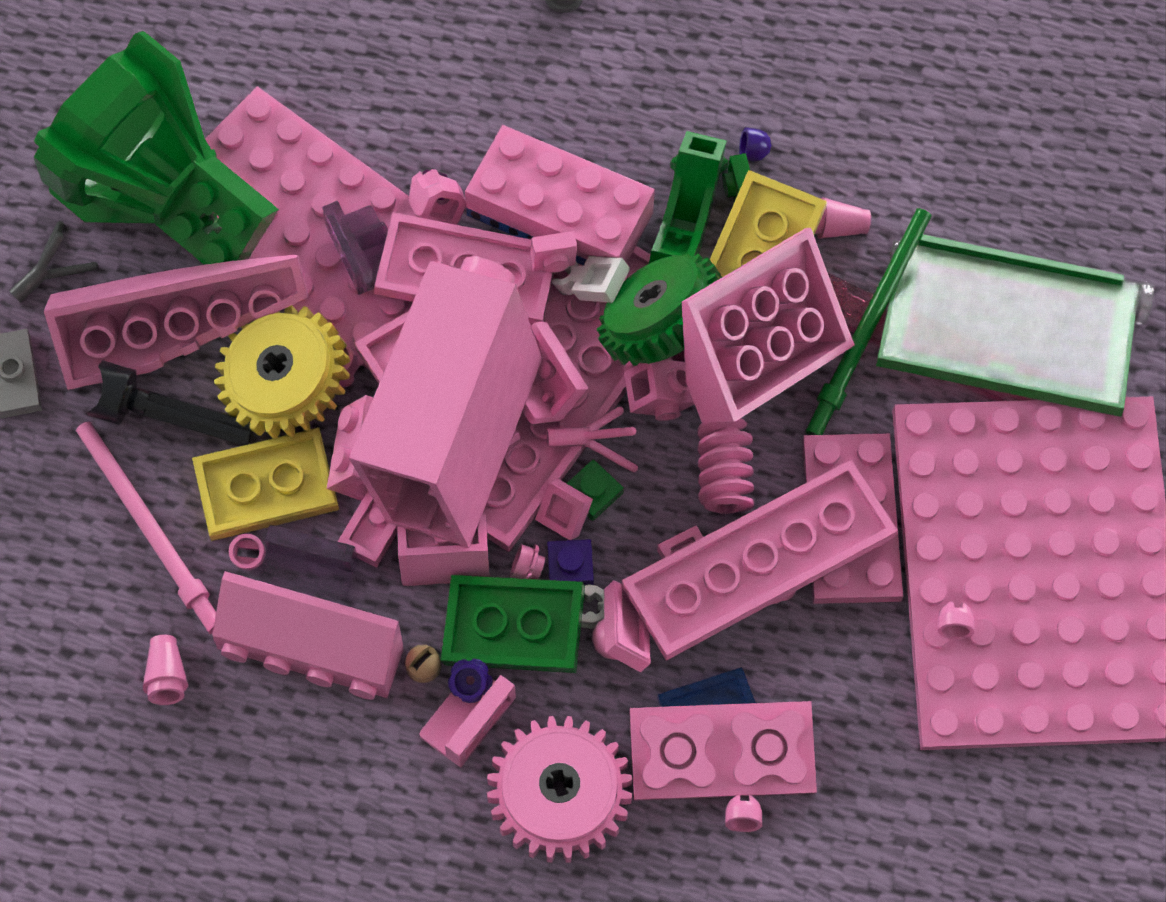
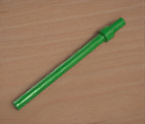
(832, 394)

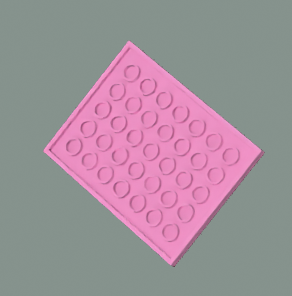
(1058, 550)

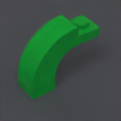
(690, 197)

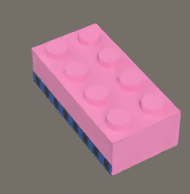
(547, 191)

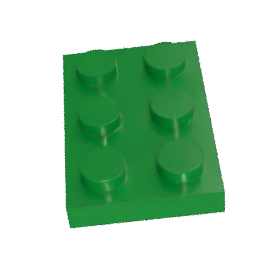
(514, 623)

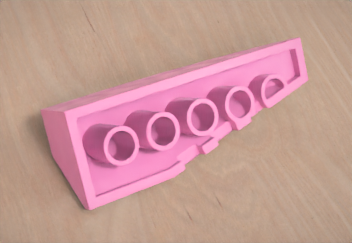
(165, 313)

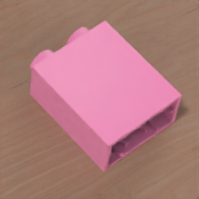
(448, 400)

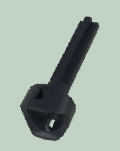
(122, 395)

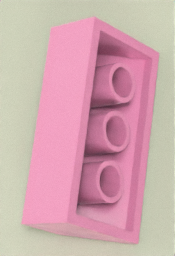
(307, 636)

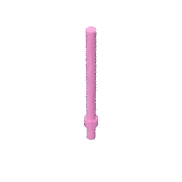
(191, 590)

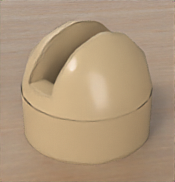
(427, 668)

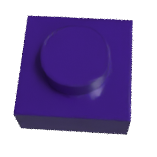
(571, 561)

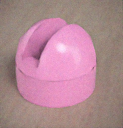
(247, 542)
(956, 622)
(743, 815)

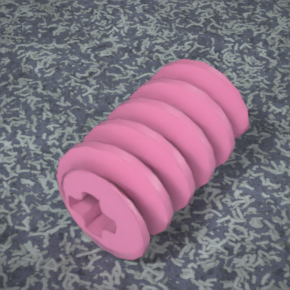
(723, 468)

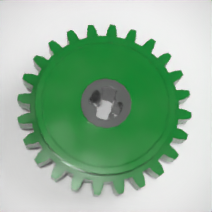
(647, 312)

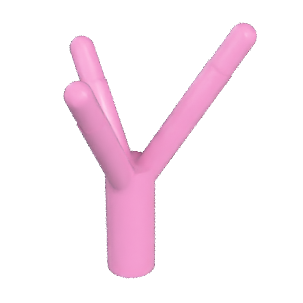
(588, 434)

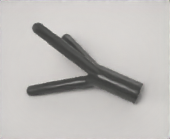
(38, 273)

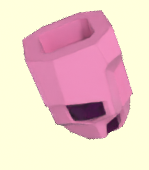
(436, 197)

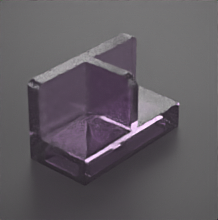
(359, 242)

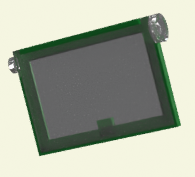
(1014, 324)

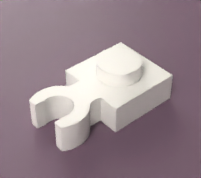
(595, 281)

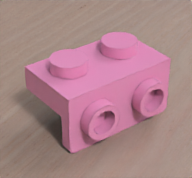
(557, 382)
(342, 475)

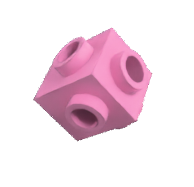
(658, 389)

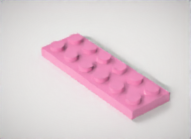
(758, 559)

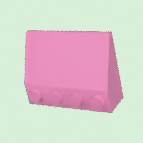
(761, 330)

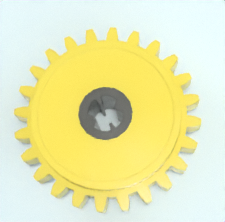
(311, 365)

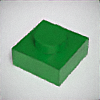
(736, 174)
(598, 485)

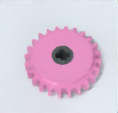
(551, 820)

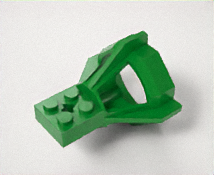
(141, 135)

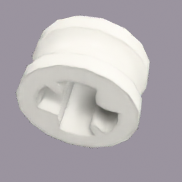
(590, 619)

